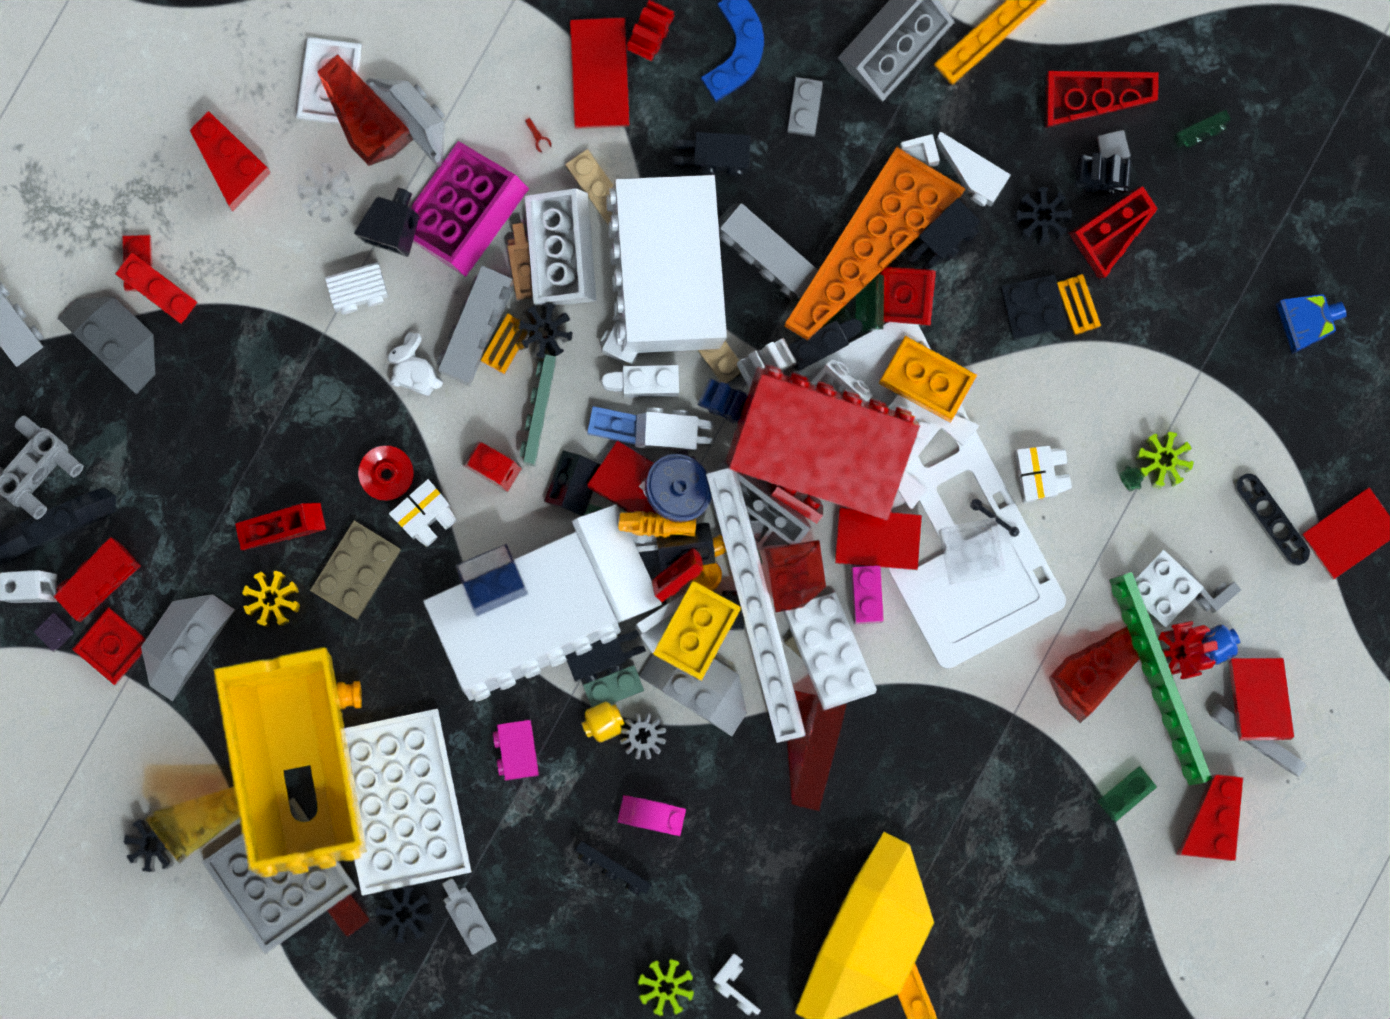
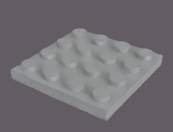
(277, 904)

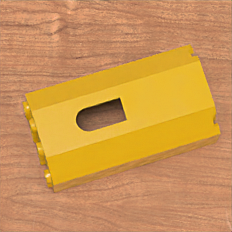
(279, 720)

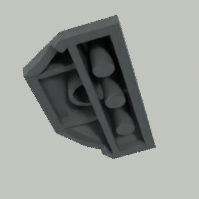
(114, 338)

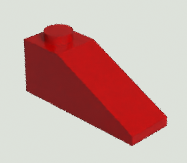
(281, 525)

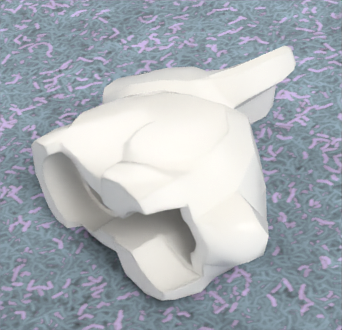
(413, 371)

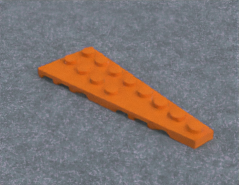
(891, 216)

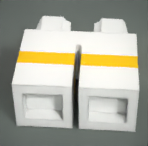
(1045, 484)
(416, 523)

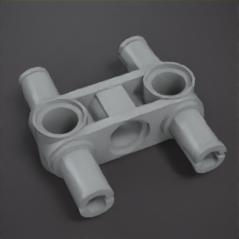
(34, 465)

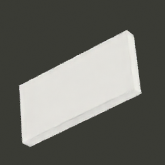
(616, 563)

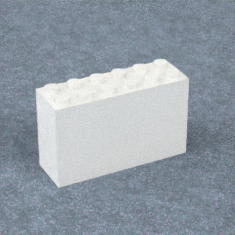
(666, 264)
(516, 640)

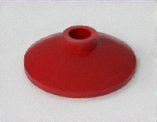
(375, 463)

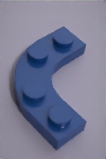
(747, 54)

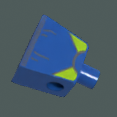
(1308, 319)

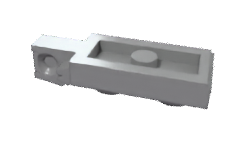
(468, 917)

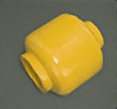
(603, 721)

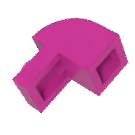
(651, 815)

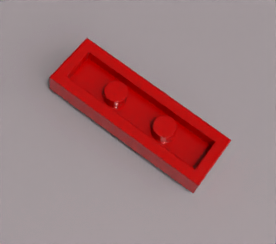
(156, 287)

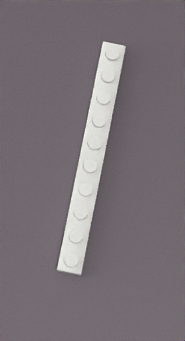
(756, 605)

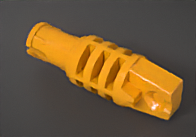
(653, 524)

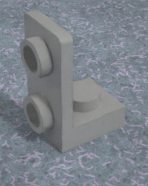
(1222, 596)

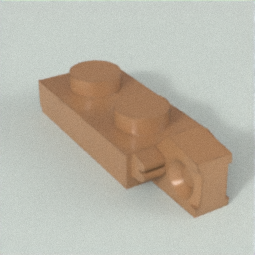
(520, 263)

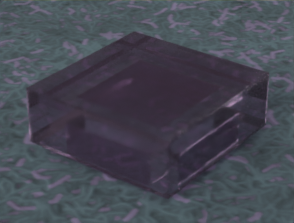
(54, 632)

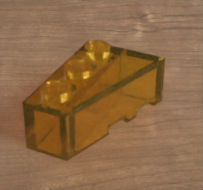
(195, 822)

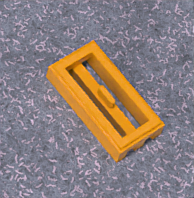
(1089, 303)
(494, 364)

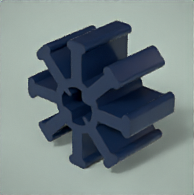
(723, 400)

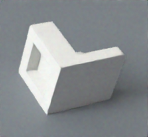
(922, 149)

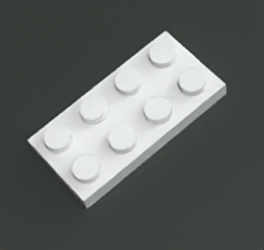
(830, 651)

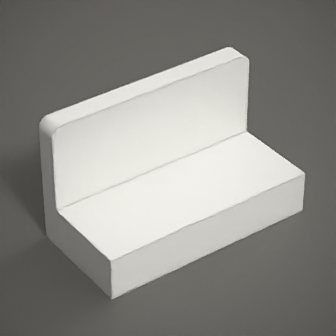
(654, 626)

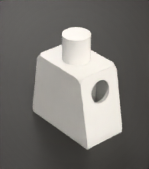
(28, 587)

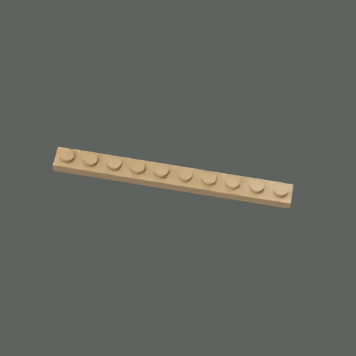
(597, 184)

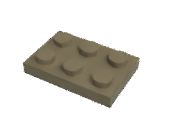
(355, 570)

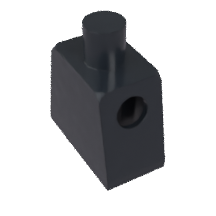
(390, 224)

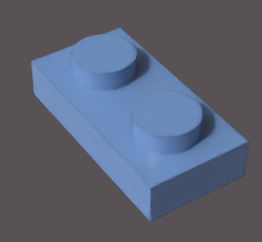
(612, 425)

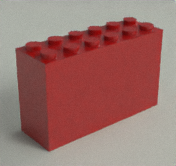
(822, 441)

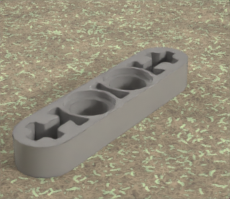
(1266, 747)

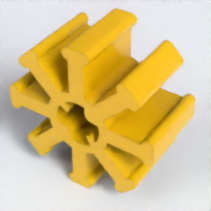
(262, 597)

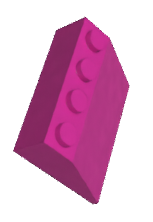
(465, 207)

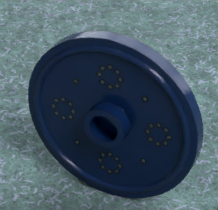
(678, 488)

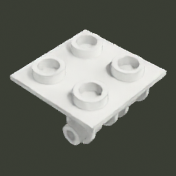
(1166, 588)

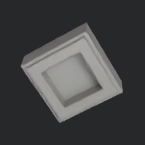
(1112, 144)

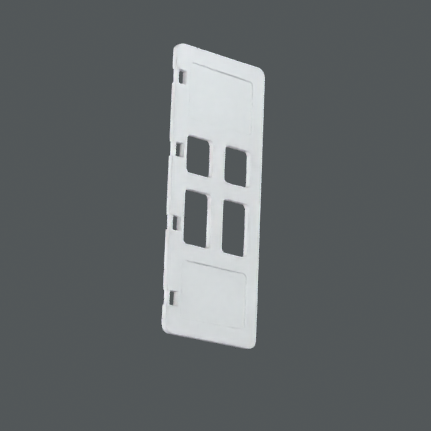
(971, 614)

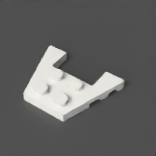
(958, 429)

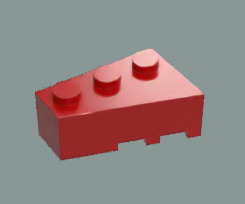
(229, 160)
(1112, 230)
(96, 579)
(1216, 821)

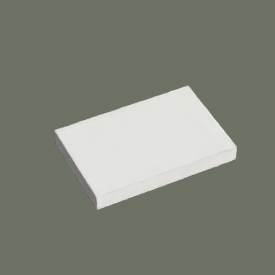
(313, 99)

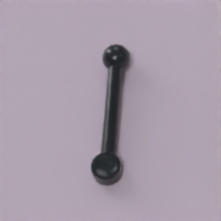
(977, 505)

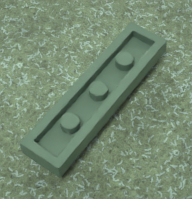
(540, 398)

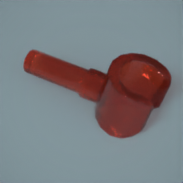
(537, 135)

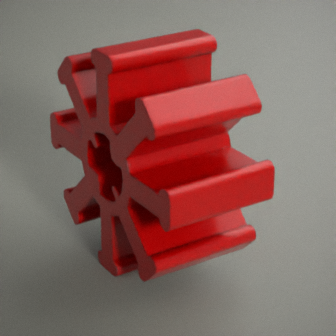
(650, 30)
(1187, 649)

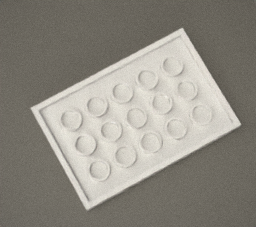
(405, 803)

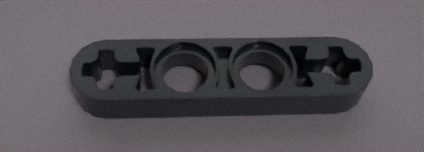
(1268, 522)

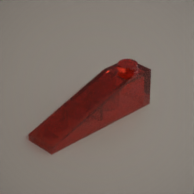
(364, 118)
(1093, 673)
(813, 754)

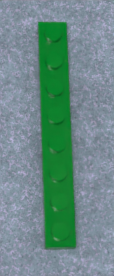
(1160, 679)

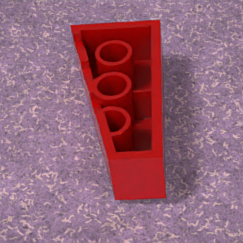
(1088, 94)

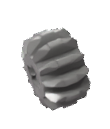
(635, 731)

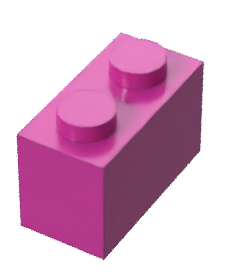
(867, 595)
(517, 750)

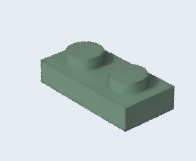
(614, 687)

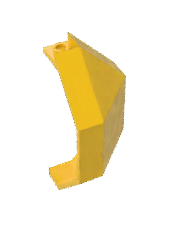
(872, 937)

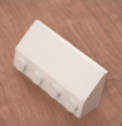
(560, 247)

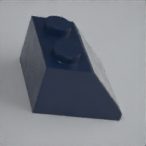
(491, 580)

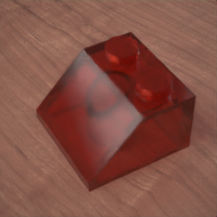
(795, 574)

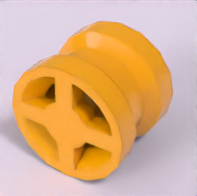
(350, 694)

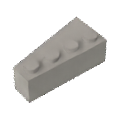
(765, 250)

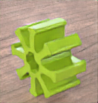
(1156, 456)
(663, 995)

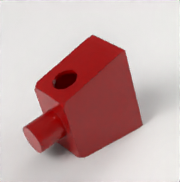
(492, 466)

